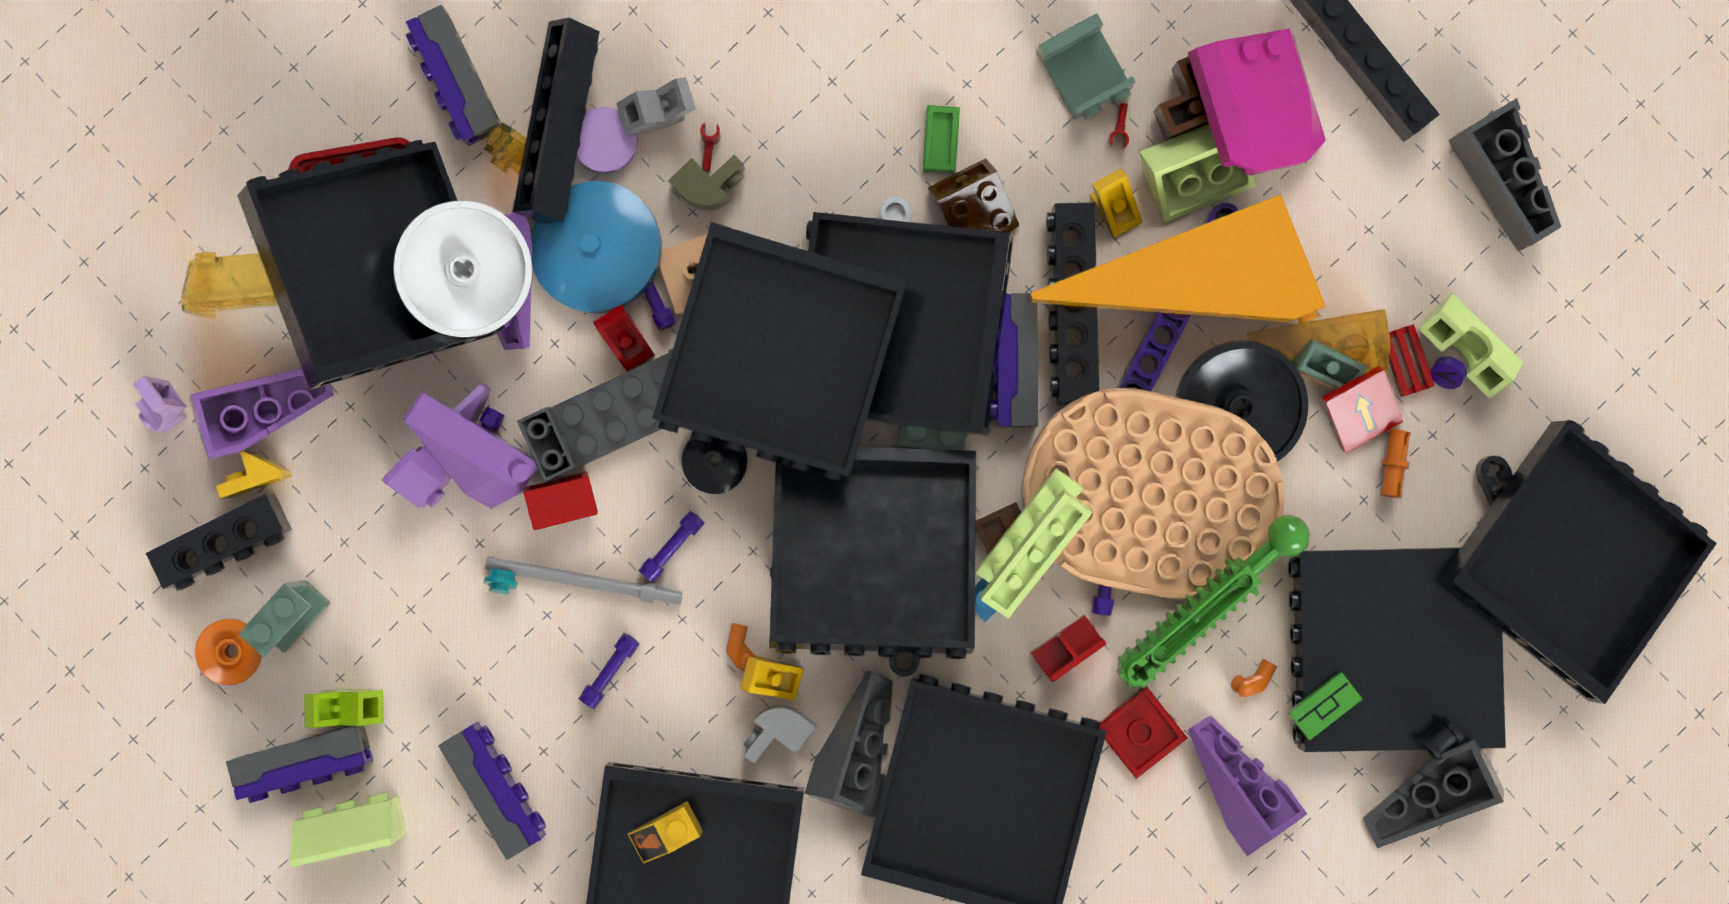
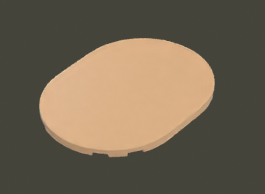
(1166, 486)

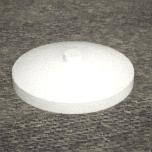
(462, 269)

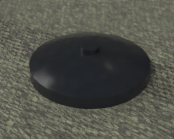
(1254, 386)

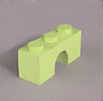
(1489, 358)

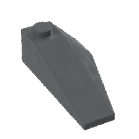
(850, 760)
(1437, 794)

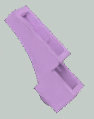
(159, 405)

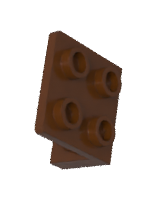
(975, 199)

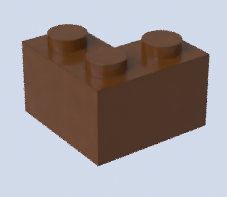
(1185, 111)

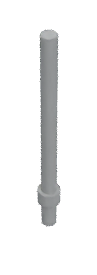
(647, 592)

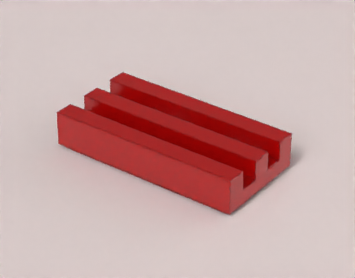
(1419, 358)

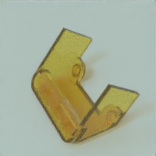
(225, 284)

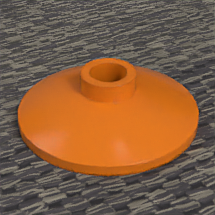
(213, 655)

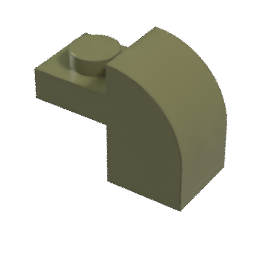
(705, 191)

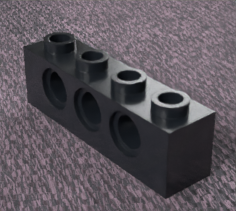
(169, 559)

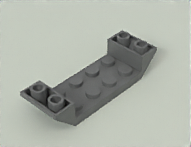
(595, 420)

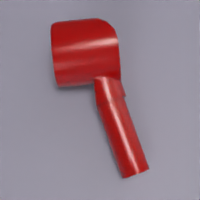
(1120, 126)
(709, 142)

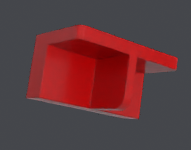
(560, 501)
(1068, 648)

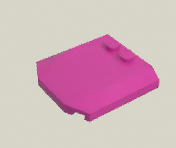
(1258, 101)

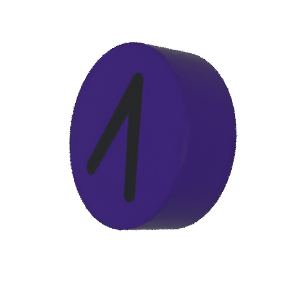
(1448, 372)

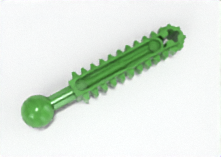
(1285, 537)

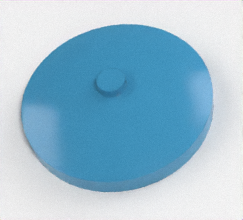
(601, 251)

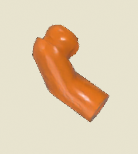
(736, 648)
(1254, 684)

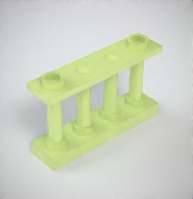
(1032, 543)

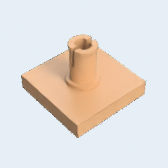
(679, 269)

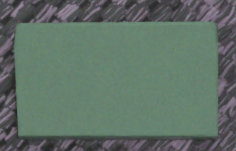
(1327, 364)

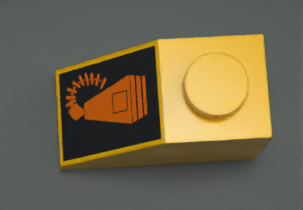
(666, 833)

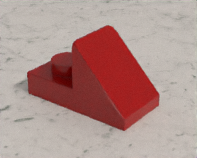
(623, 338)

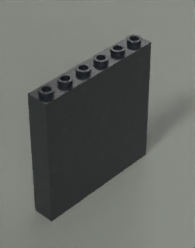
(1400, 644)

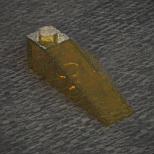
(1355, 335)

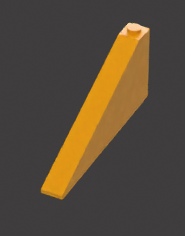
(1225, 268)

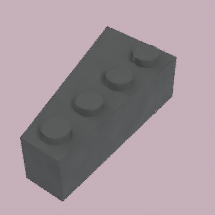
(1508, 175)

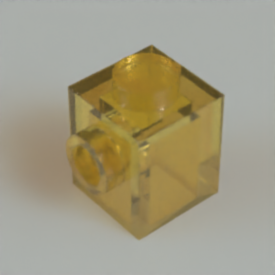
(506, 147)

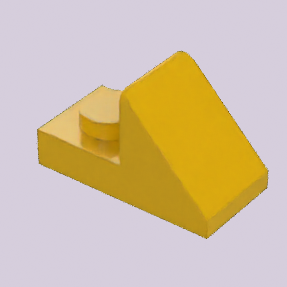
(1116, 202)
(259, 474)
(771, 678)

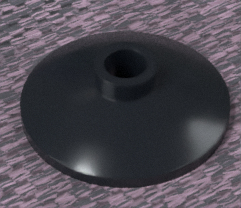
(713, 479)

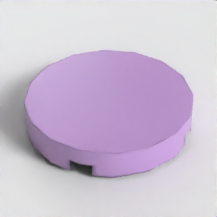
(604, 141)

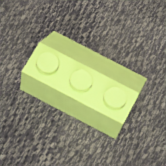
(1189, 174)
(346, 829)

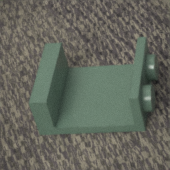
(1084, 68)
(284, 617)

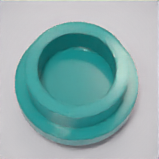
(500, 581)

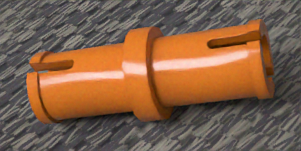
(1395, 463)

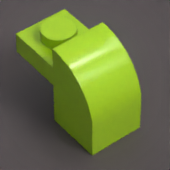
(343, 707)

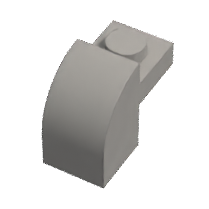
(656, 108)
(778, 722)

